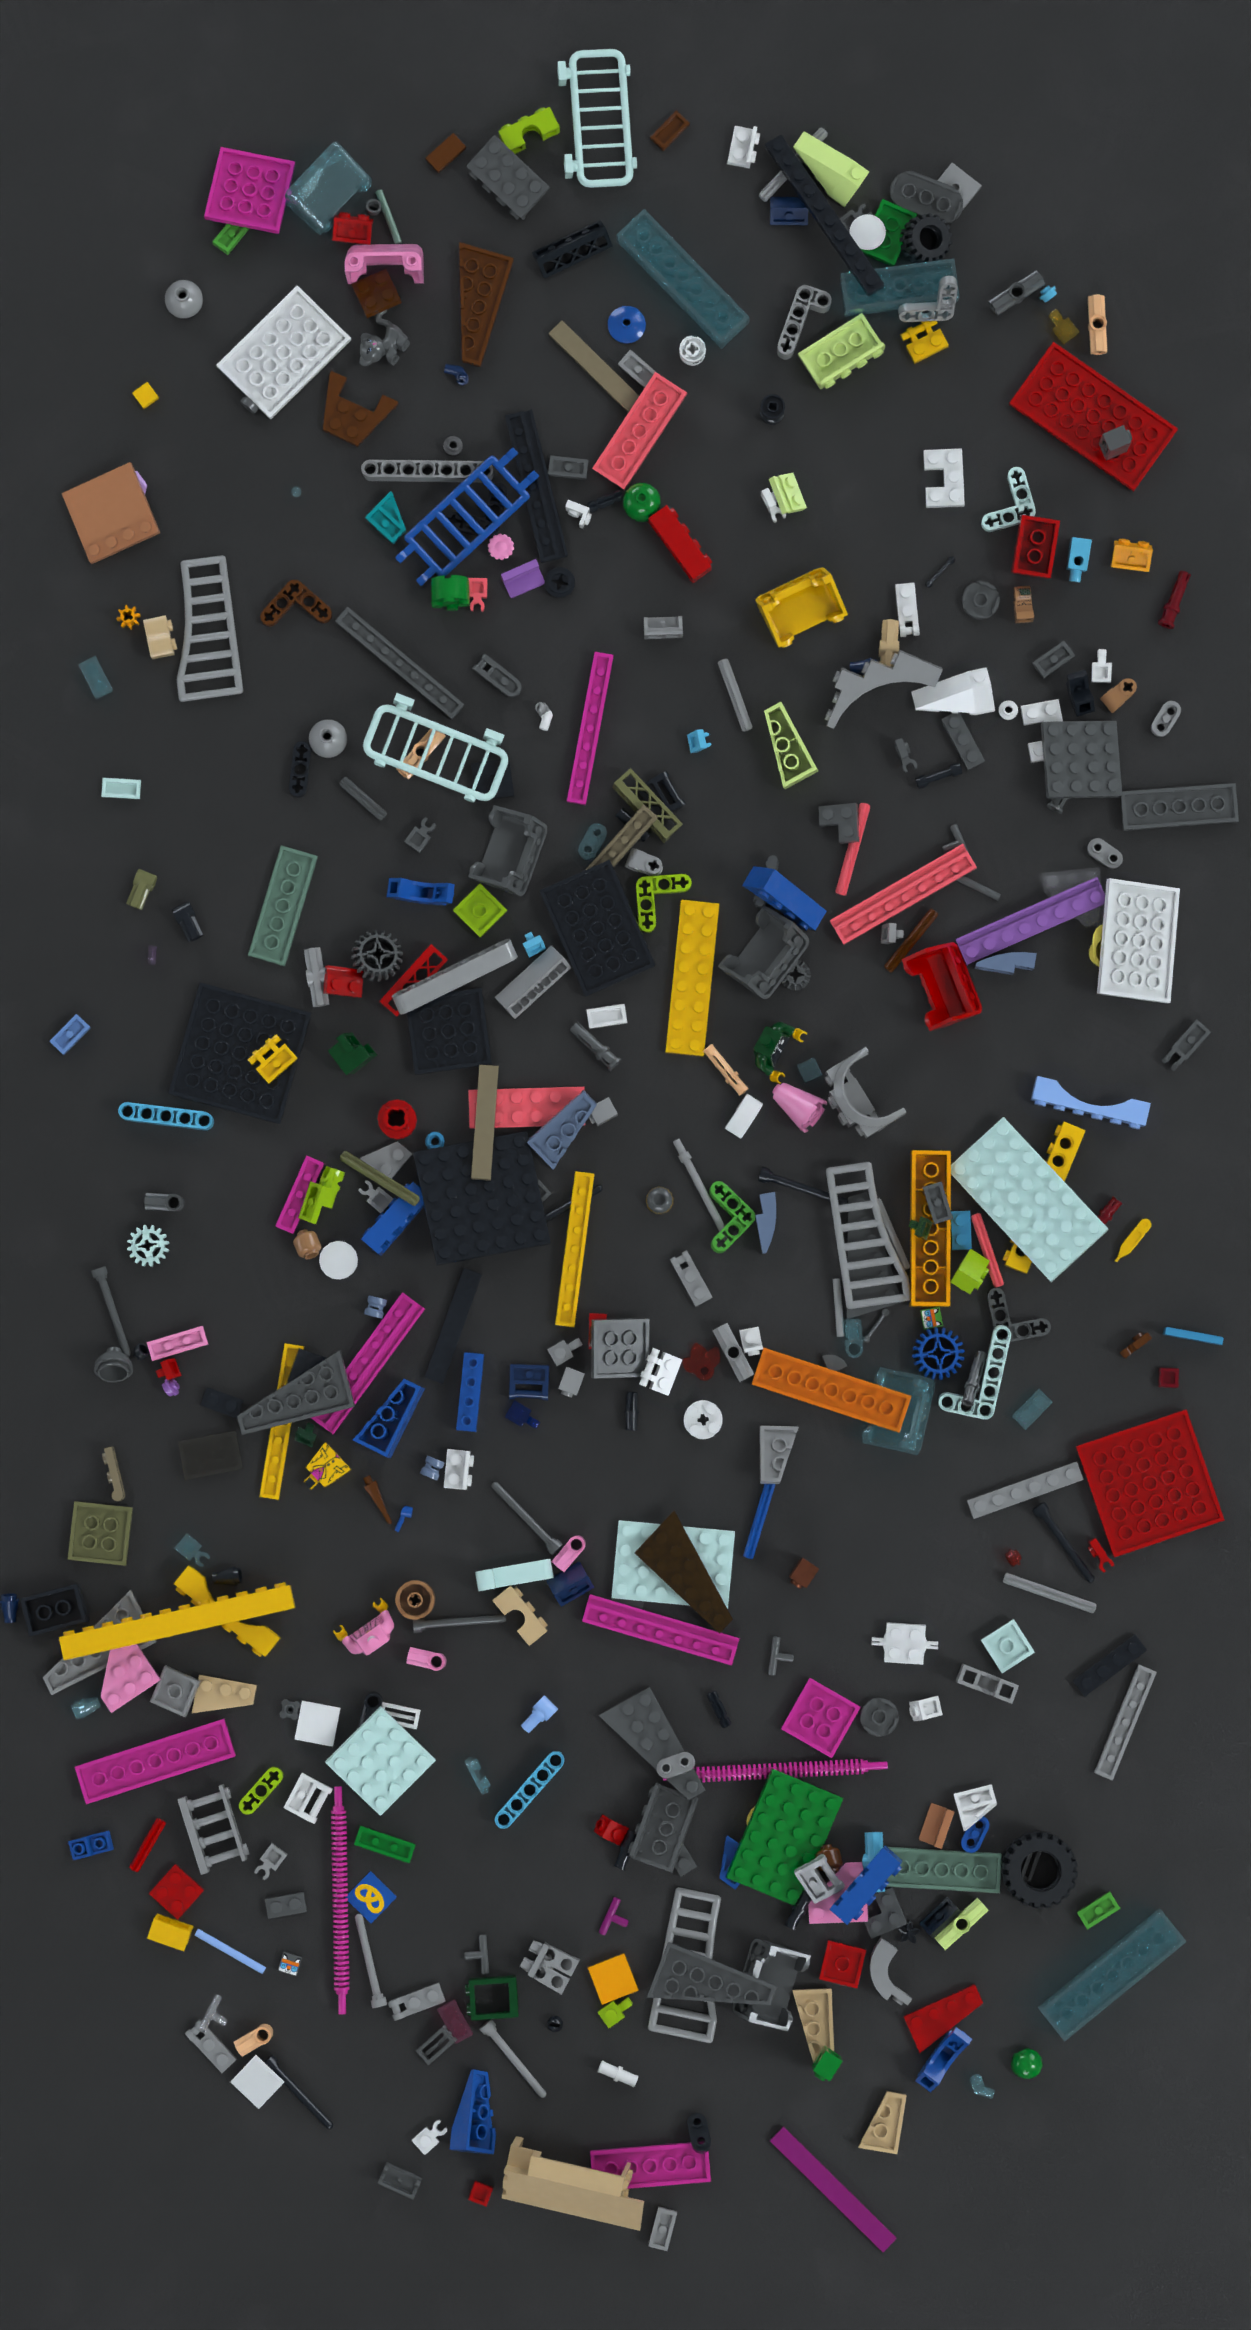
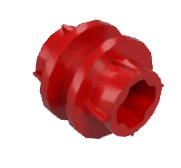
(384, 1120)

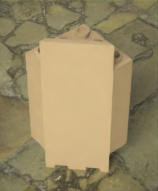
(570, 2188)

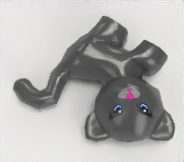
(374, 348)

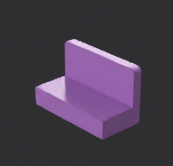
(523, 578)

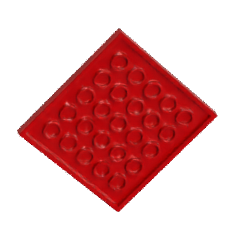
(1150, 1483)

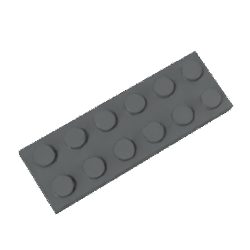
(1179, 806)

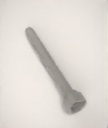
(377, 1999)
(489, 2029)

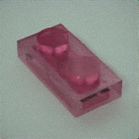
(455, 2021)

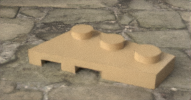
(221, 1694)
(886, 2125)

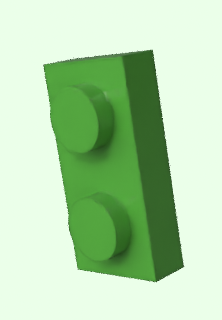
(229, 237)
(1098, 1910)

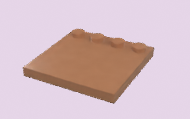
(111, 513)

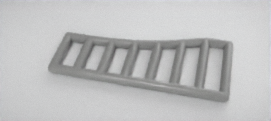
(189, 638)
(883, 1241)
(709, 1938)

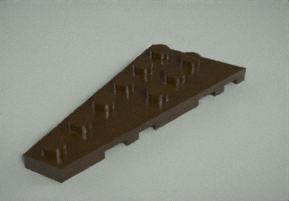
(679, 1565)

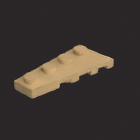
(816, 2017)

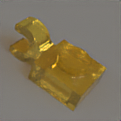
(1064, 329)

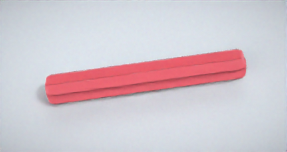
(987, 1250)

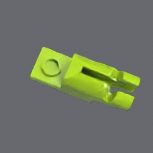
(321, 1194)

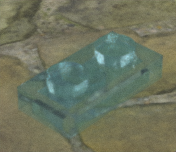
(95, 677)
(1032, 1409)

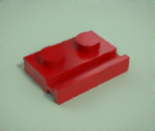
(343, 981)

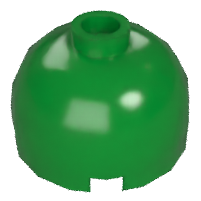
(641, 501)

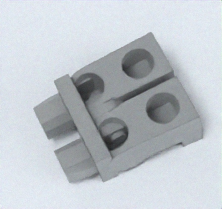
(548, 1959)

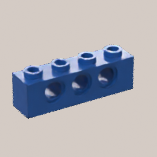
(470, 1392)

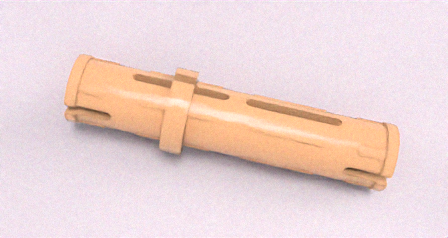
(738, 1086)

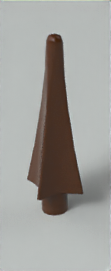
(373, 1490)

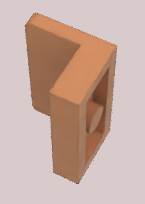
(936, 1825)

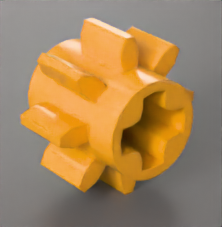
(128, 612)

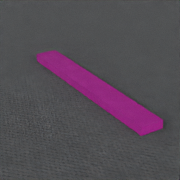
(833, 2189)

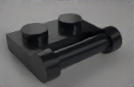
(652, 784)

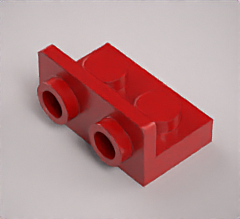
(352, 228)

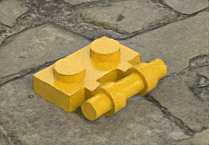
(927, 345)
(276, 1063)

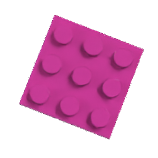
(820, 1717)

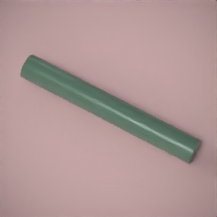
(388, 216)

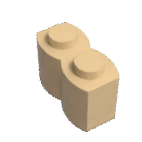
(159, 637)

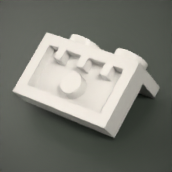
(742, 146)
(457, 1469)

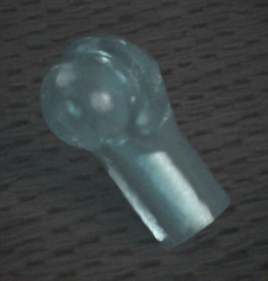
(979, 2087)

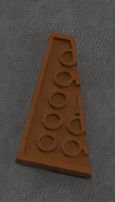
(481, 291)

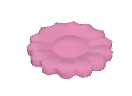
(500, 546)

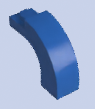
(420, 892)
(942, 2058)

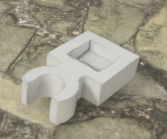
(428, 2138)

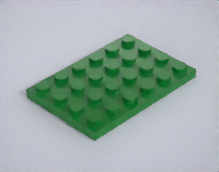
(783, 1835)

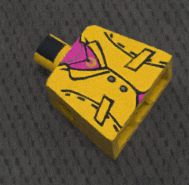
(325, 1467)

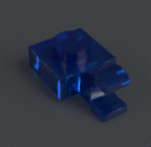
(520, 1414)

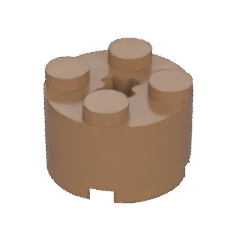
(406, 1605)

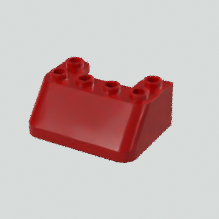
(945, 983)

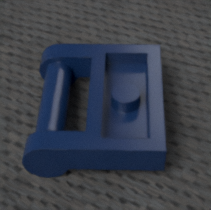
(529, 1375)

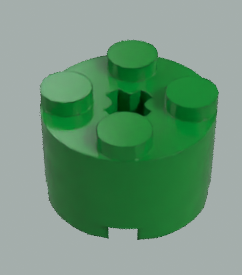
(450, 592)

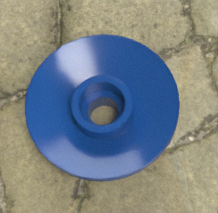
(624, 333)

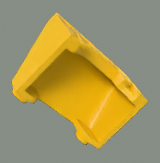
(801, 605)

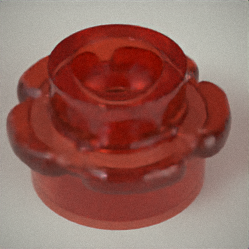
(1013, 1557)

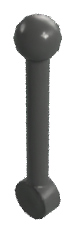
(885, 1312)

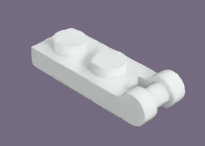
(907, 609)

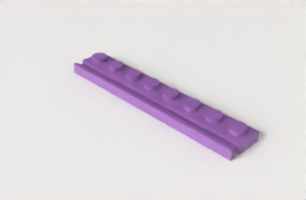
(1031, 920)

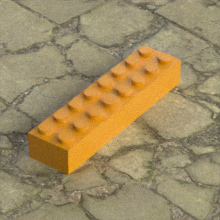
(932, 1256)

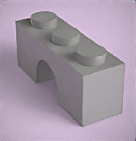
(987, 1683)

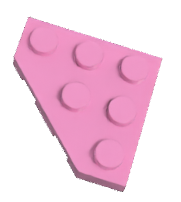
(126, 1676)
(821, 1911)

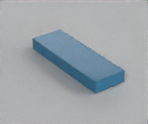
(1195, 1336)

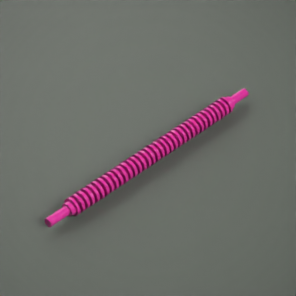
(864, 1766)
(341, 1989)

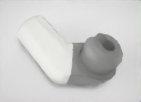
(545, 714)

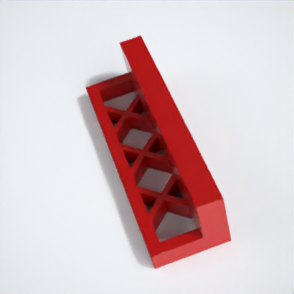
(412, 971)

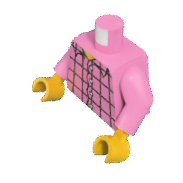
(371, 1635)

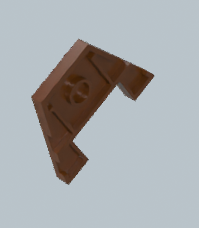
(348, 419)

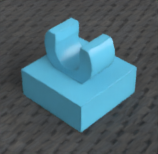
(697, 741)
(533, 945)

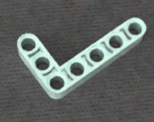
(987, 1380)

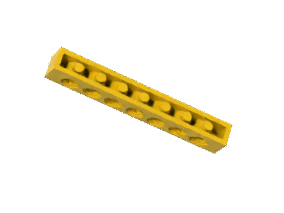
(1074, 1136)

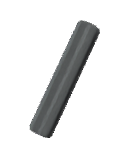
(362, 798)

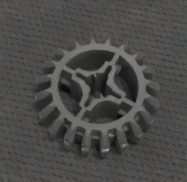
(385, 954)

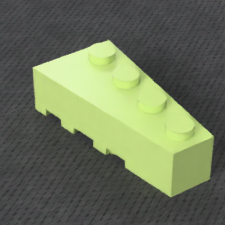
(790, 752)

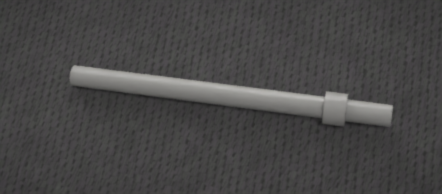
(685, 1158)

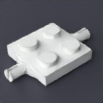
(904, 1643)

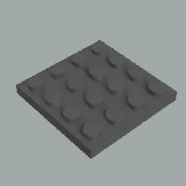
(1081, 759)

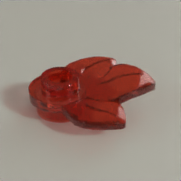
(701, 1358)

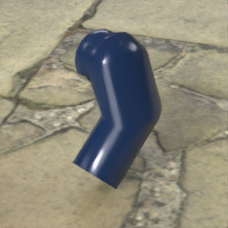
(459, 373)

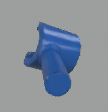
(405, 1512)

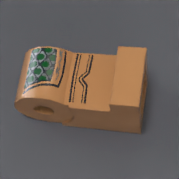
(1023, 605)

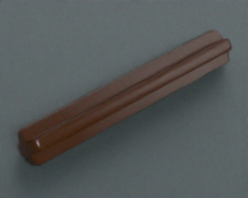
(911, 940)

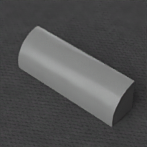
(533, 982)

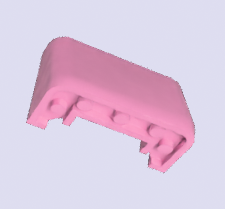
(384, 254)

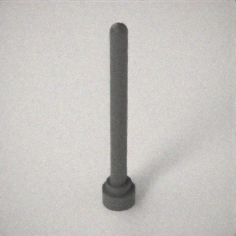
(101, 1275)
(551, 1543)
(420, 1624)

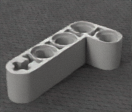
(798, 322)

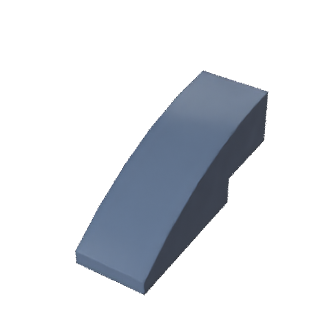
(1008, 962)
(766, 1220)

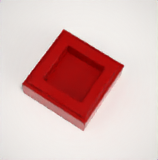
(480, 2193)

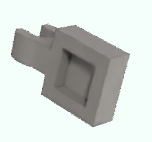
(562, 1351)

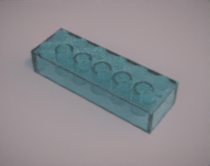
(902, 285)

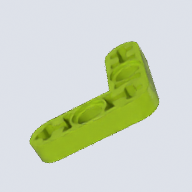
(654, 889)

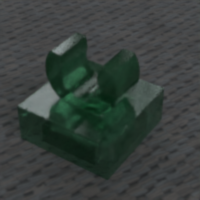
(922, 1227)
(306, 1435)

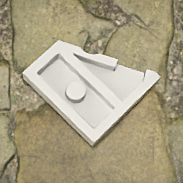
(974, 1804)

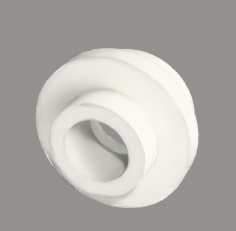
(1008, 716)

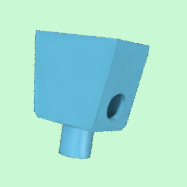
(1079, 549)

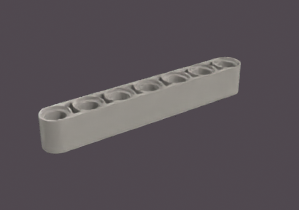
(419, 466)
(454, 976)

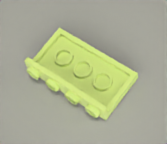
(841, 352)

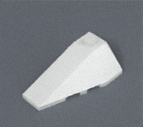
(961, 693)

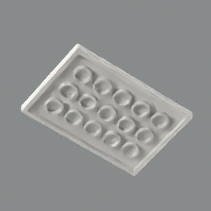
(283, 352)
(1138, 941)

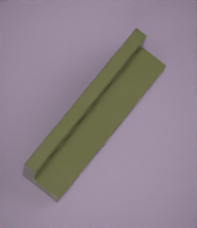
(634, 802)

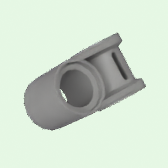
(641, 861)

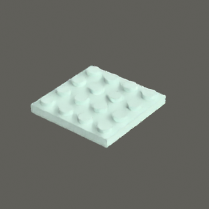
(380, 1760)

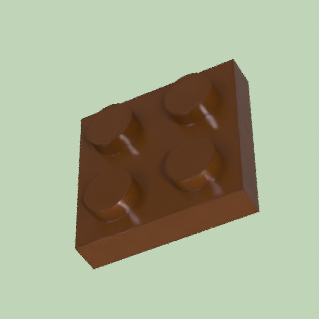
(376, 293)

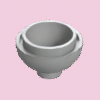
(187, 306)
(332, 746)

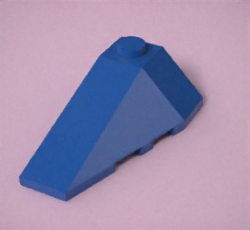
(473, 2124)

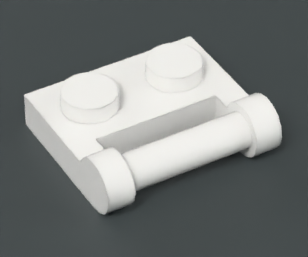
(302, 1794)

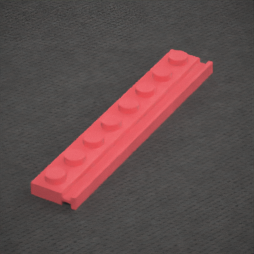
(903, 894)

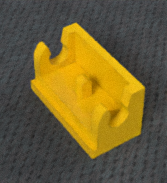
(170, 1932)

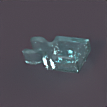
(190, 1548)

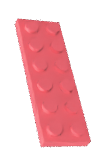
(639, 430)
(525, 1105)

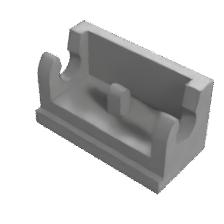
(663, 627)

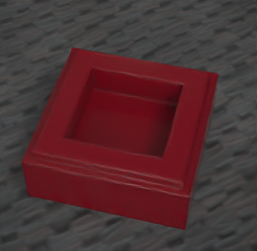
(1168, 1377)

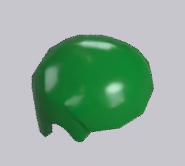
(1026, 2063)

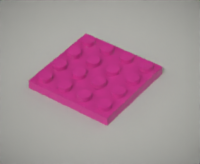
(249, 190)

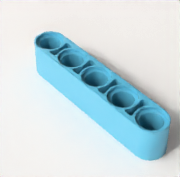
(157, 1111)
(525, 1798)

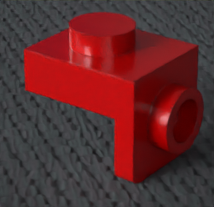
(610, 1830)

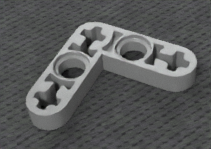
(943, 308)

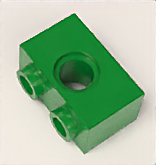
(826, 2064)

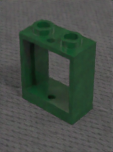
(513, 1997)

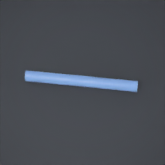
(230, 1951)

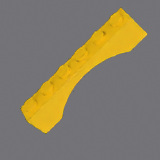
(259, 1637)

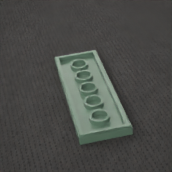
(282, 905)
(947, 1870)

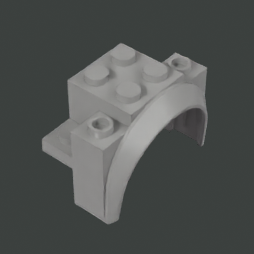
(852, 1101)

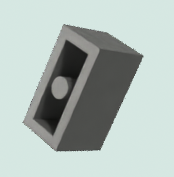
(1115, 442)

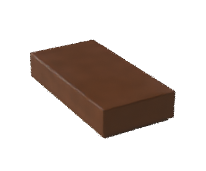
(669, 130)
(445, 153)

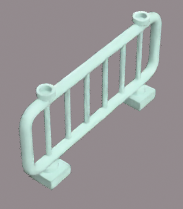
(577, 165)
(405, 703)

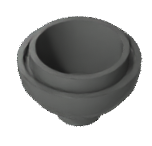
(113, 1365)

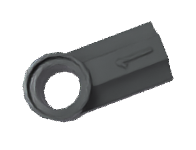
(161, 1202)

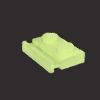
(787, 493)

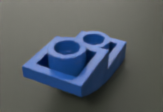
(91, 1845)

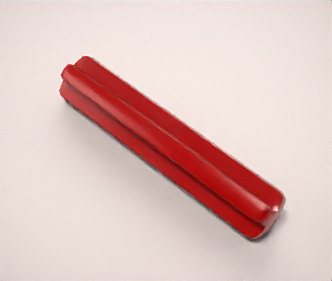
(147, 1845)

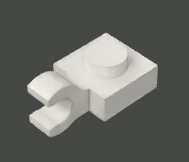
(770, 502)
(1101, 670)

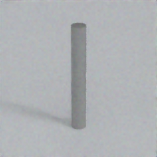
(838, 1307)

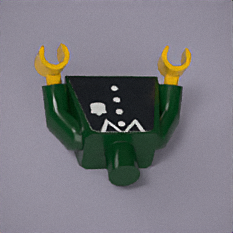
(771, 1045)

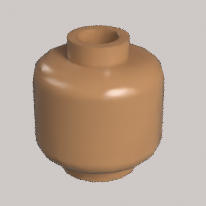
(307, 1244)

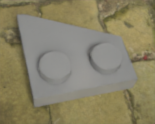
(388, 1159)

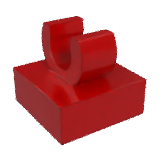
(169, 1369)

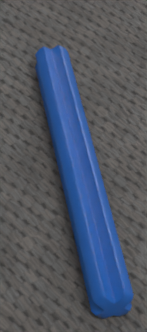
(758, 1521)

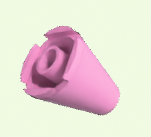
(799, 1105)

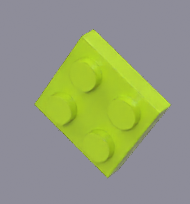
(480, 910)

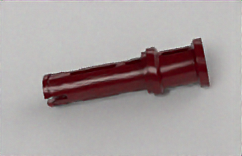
(1172, 608)

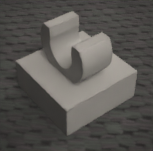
(890, 934)

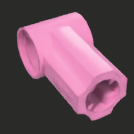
(568, 1554)
(424, 1658)

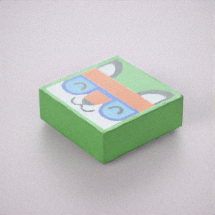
(931, 1318)

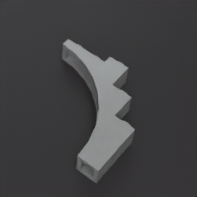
(852, 685)

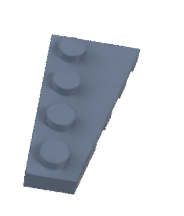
(559, 1132)

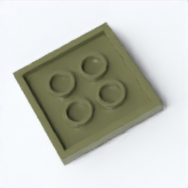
(100, 1533)

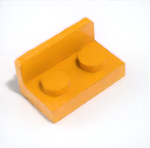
(1132, 555)

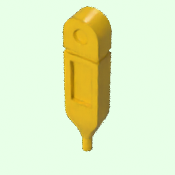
(1134, 1238)

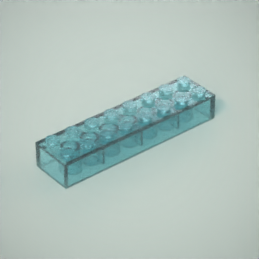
(682, 278)
(1112, 1974)

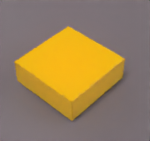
(145, 395)

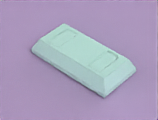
(121, 788)

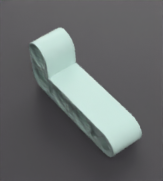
(514, 1574)

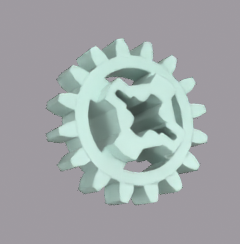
(147, 1237)

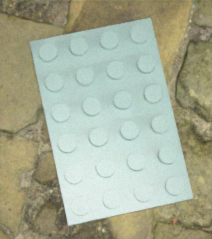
(639, 1582)

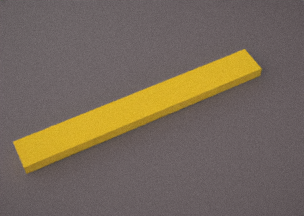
(574, 1249)
(278, 1436)

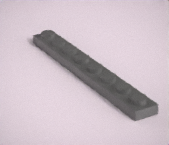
(399, 663)

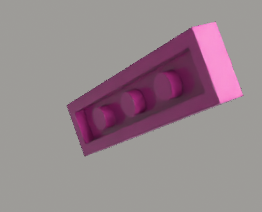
(289, 1216)

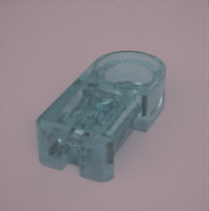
(853, 1333)

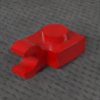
(1097, 1550)

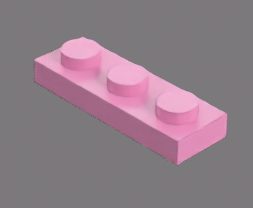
(177, 1343)

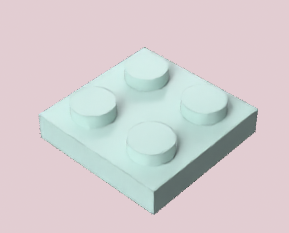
(1007, 1646)

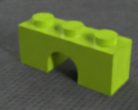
(542, 122)

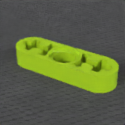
(247, 1798)

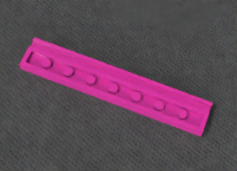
(375, 1354)
(660, 1629)

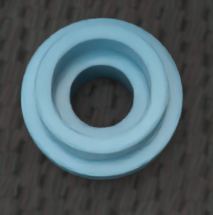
(1047, 293)

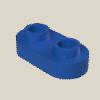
(976, 1834)

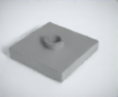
(961, 181)
(175, 1691)

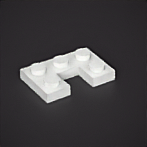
(952, 465)
(1037, 713)

